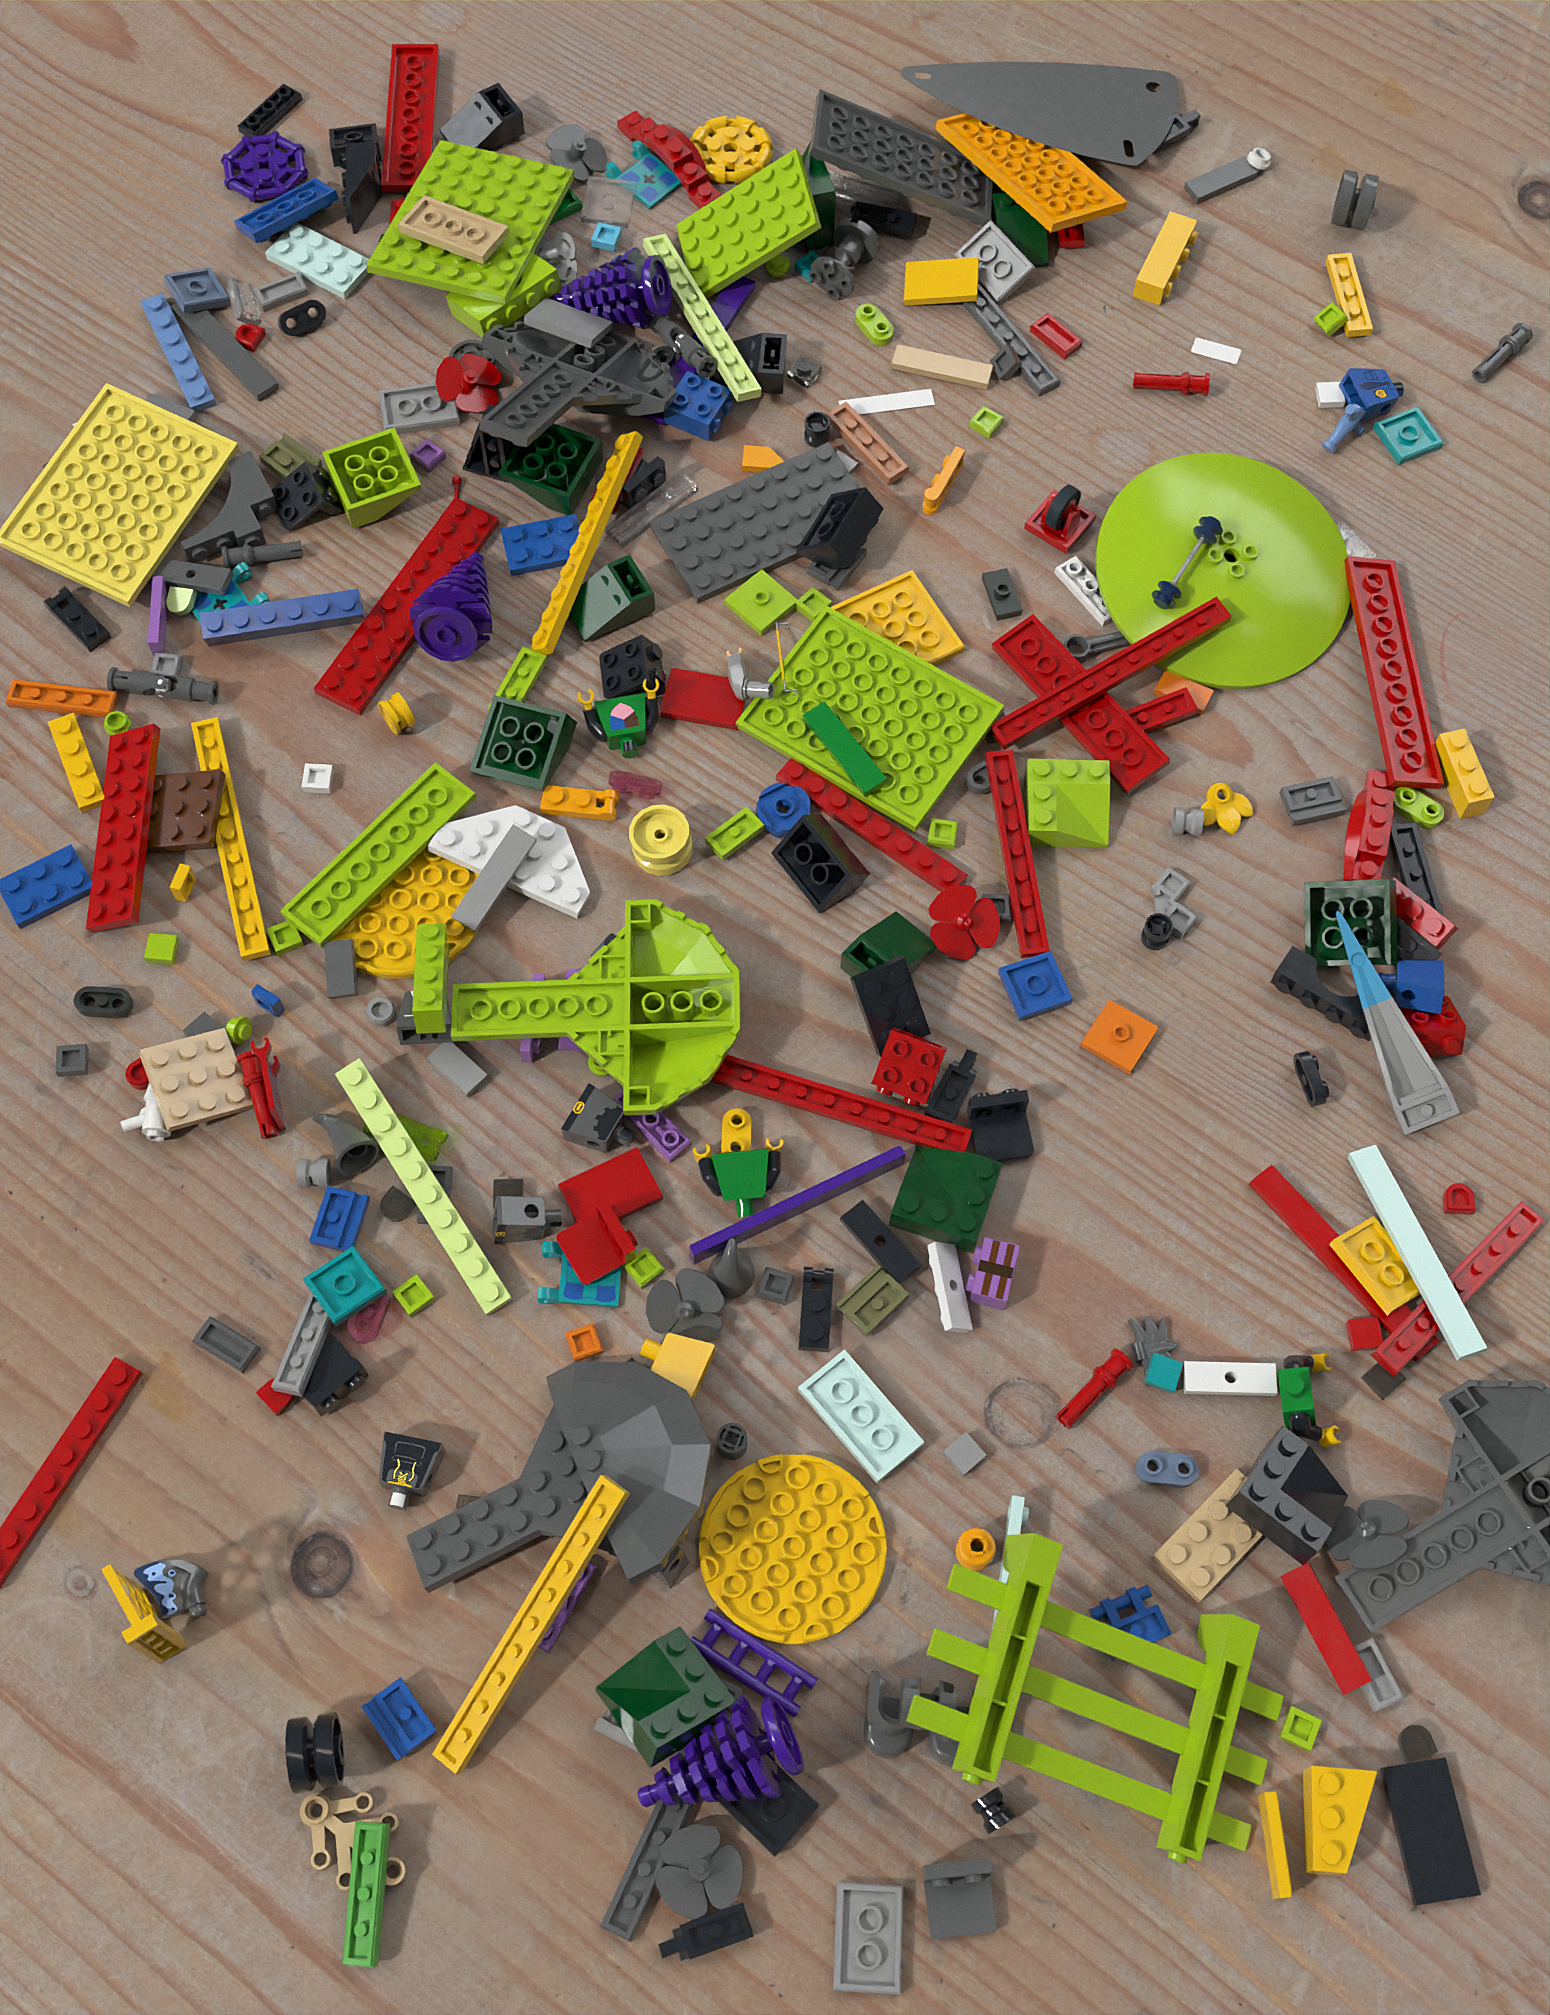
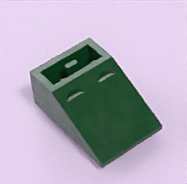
(611, 599)
(884, 942)

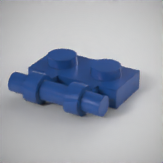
(1145, 1623)

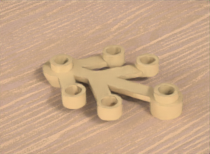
(344, 1833)

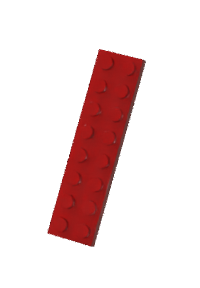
(409, 114)
(1098, 725)
(123, 829)

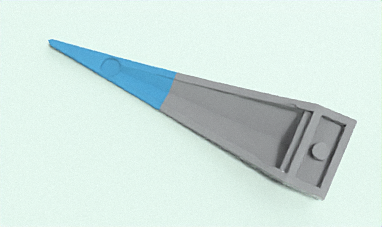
(1409, 1075)

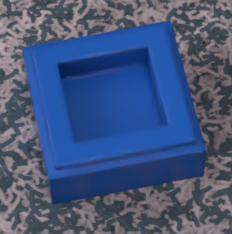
(267, 1000)

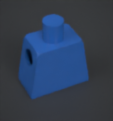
(1417, 984)

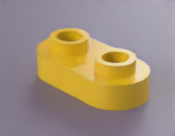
(736, 1134)

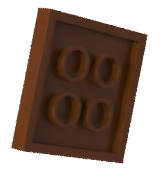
(185, 811)

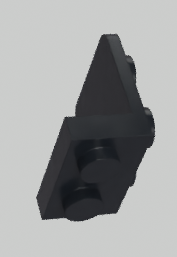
(644, 481)
(305, 493)
(629, 665)
(1000, 1125)
(333, 1376)

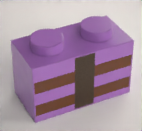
(993, 1274)

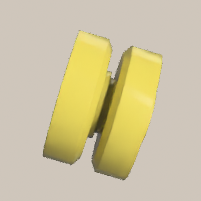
(661, 840)

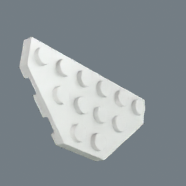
(548, 872)

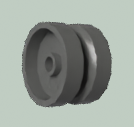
(1357, 200)

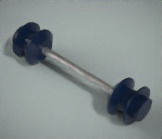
(1205, 534)

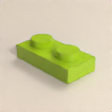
(734, 833)

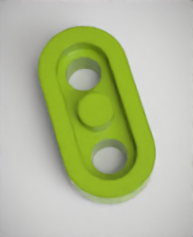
(870, 320)
(1417, 807)

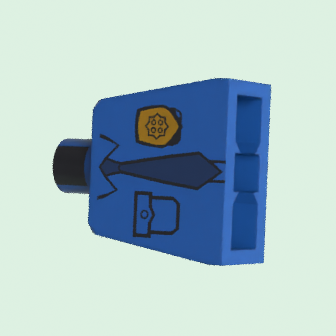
(1371, 391)

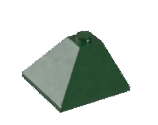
(522, 743)

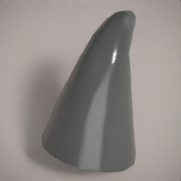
(352, 1146)
(732, 1271)

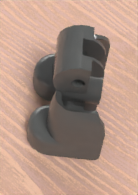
(886, 1725)

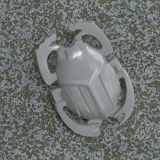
(559, 256)

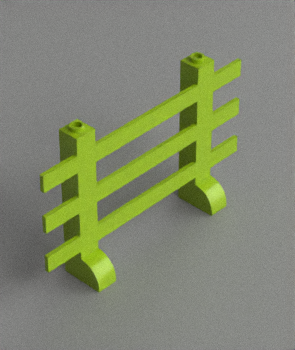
(1006, 1672)

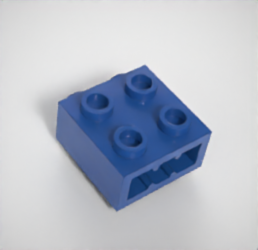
(699, 406)

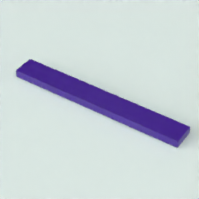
(726, 309)
(798, 1204)

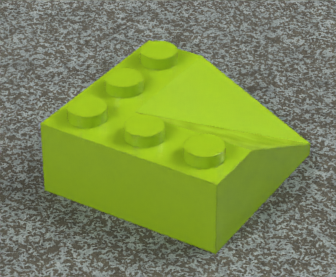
(371, 476)
(1067, 802)

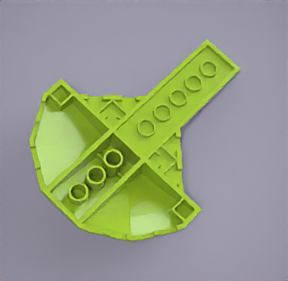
(646, 1007)

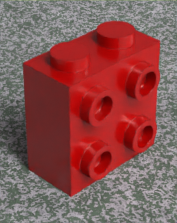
(909, 1067)

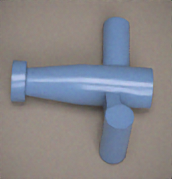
(1347, 423)

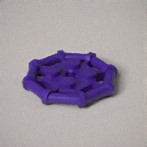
(261, 157)

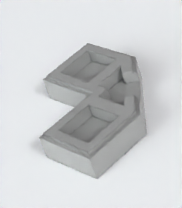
(1165, 895)

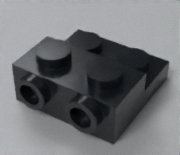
(351, 134)

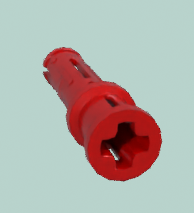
(1184, 383)
(254, 1081)
(1103, 1379)

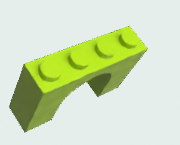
(537, 283)

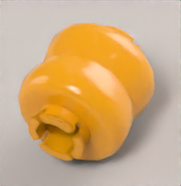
(975, 1538)

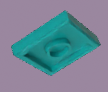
(1408, 435)
(344, 1286)

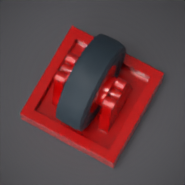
(1061, 519)

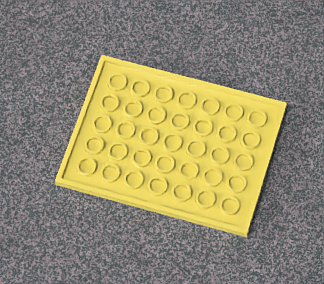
(117, 494)

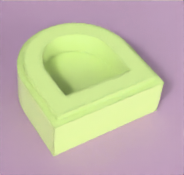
(181, 600)

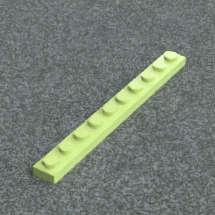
(704, 321)
(424, 1187)

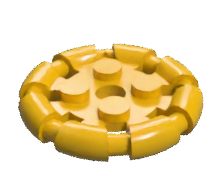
(733, 134)

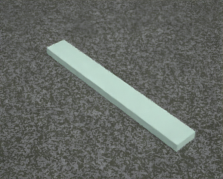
(1417, 1253)

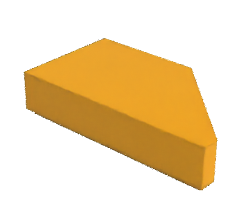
(759, 458)

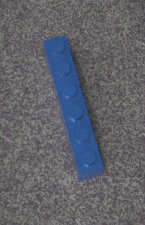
(282, 617)

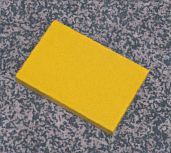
(941, 281)
(1376, 1264)

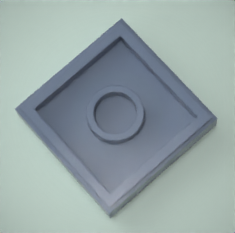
(196, 290)

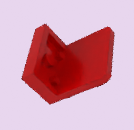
(1438, 1033)
(597, 1243)

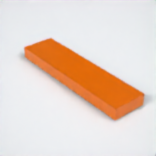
(61, 698)

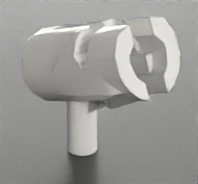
(149, 1119)

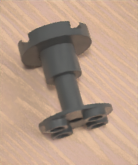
(854, 245)

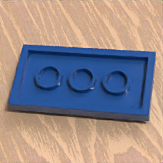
(286, 210)

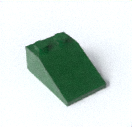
(1020, 229)

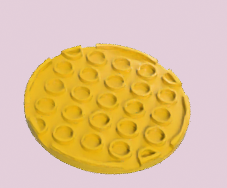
(420, 894)
(792, 1549)

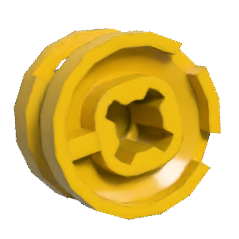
(396, 713)

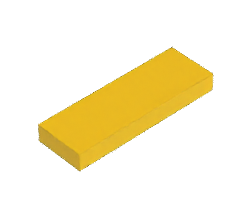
(1275, 1845)

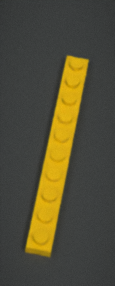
(586, 543)
(232, 846)
(531, 1624)

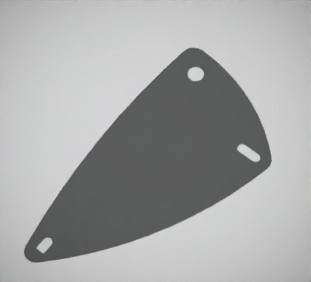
(1061, 104)

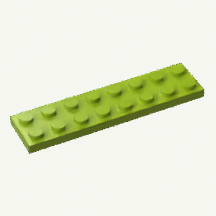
(377, 855)

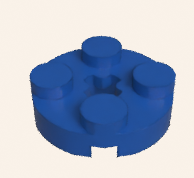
(780, 794)

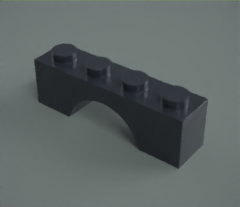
(1299, 978)

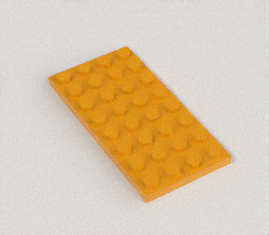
(1039, 177)

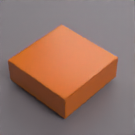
(584, 1343)

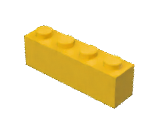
(1165, 258)

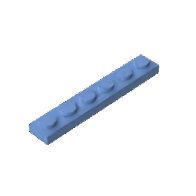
(178, 353)

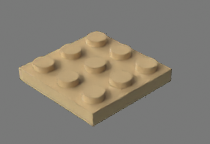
(196, 1079)

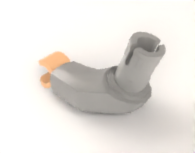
(740, 681)

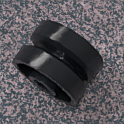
(314, 1753)

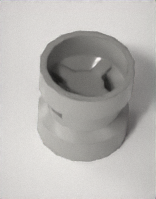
(1190, 821)
(313, 1173)

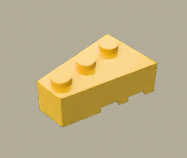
(1333, 1816)

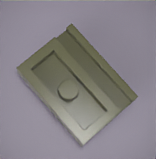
(286, 456)
(872, 1301)

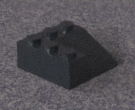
(1290, 1496)

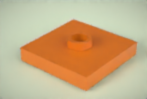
(1119, 1036)

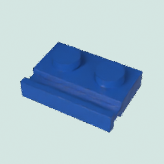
(339, 1219)
(399, 1719)

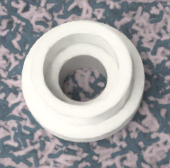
(1259, 159)

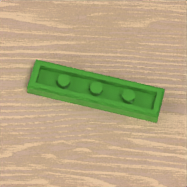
(366, 1894)

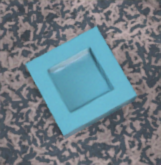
(606, 237)

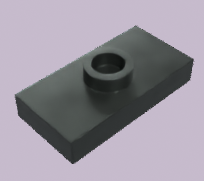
(1002, 594)

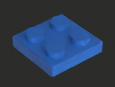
(1035, 986)

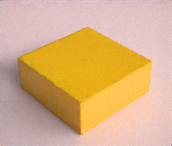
(183, 882)

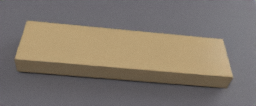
(942, 366)

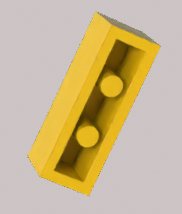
(1463, 774)

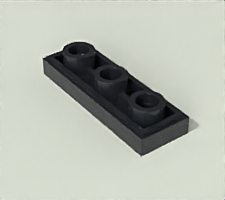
(270, 111)
(868, 1229)

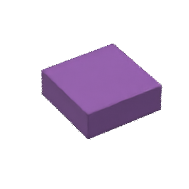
(427, 455)

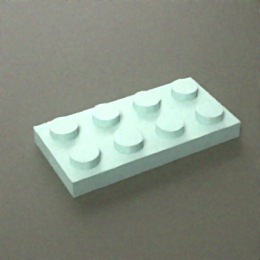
(318, 260)
(861, 1416)

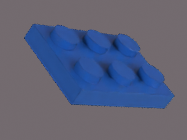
(539, 544)
(45, 886)

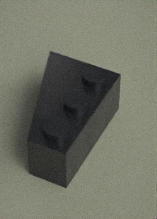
(487, 453)

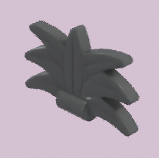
(1150, 1341)

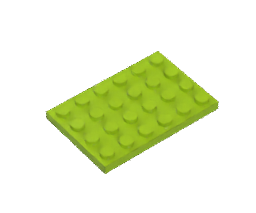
(749, 224)

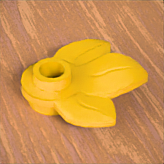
(1227, 811)

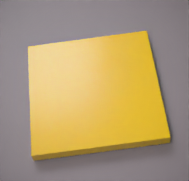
(906, 616)

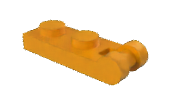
(942, 482)
(579, 803)

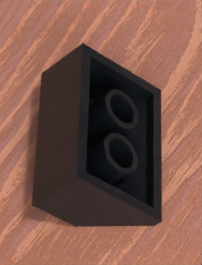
(841, 528)
(820, 862)

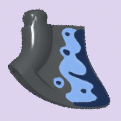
(175, 1586)

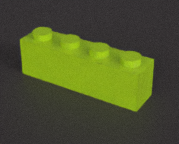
(430, 978)

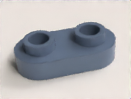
(1167, 1471)

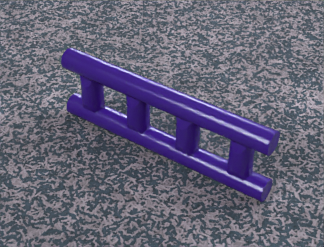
(772, 1660)

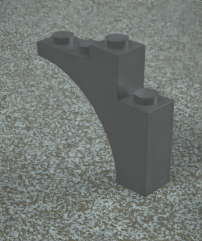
(238, 519)

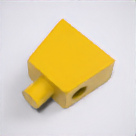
(680, 1360)

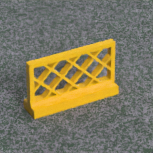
(147, 1631)

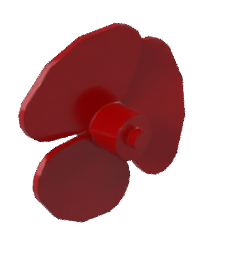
(463, 382)
(958, 914)

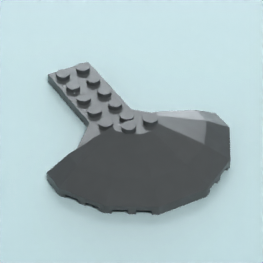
(569, 375)
(602, 1422)
(1491, 1505)

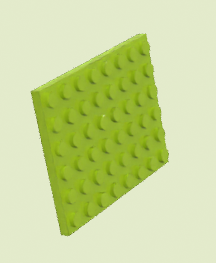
(491, 185)
(896, 706)

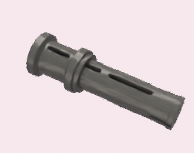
(1508, 346)
(249, 554)

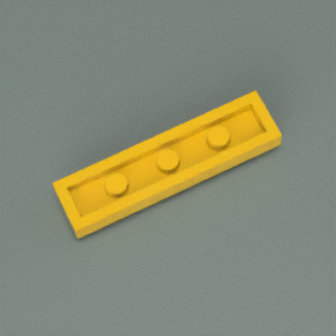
(1349, 294)
(77, 762)

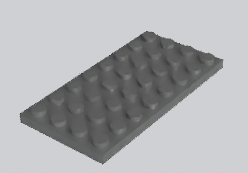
(899, 158)
(750, 523)

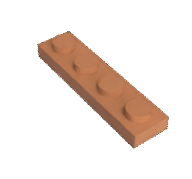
(867, 443)

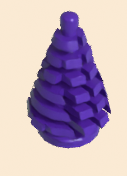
(622, 290)
(454, 612)
(736, 1756)

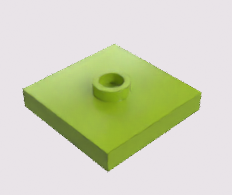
(760, 602)

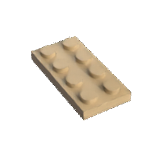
(453, 229)
(1208, 1542)

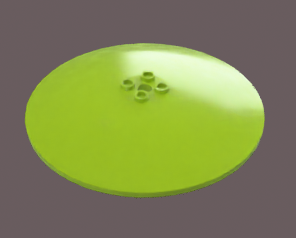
(1281, 591)

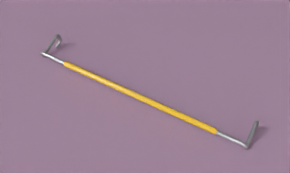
(780, 655)

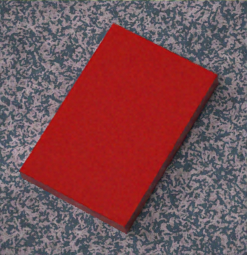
(701, 699)
(620, 1180)

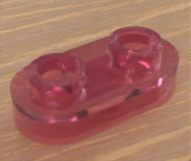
(645, 786)
(371, 1316)

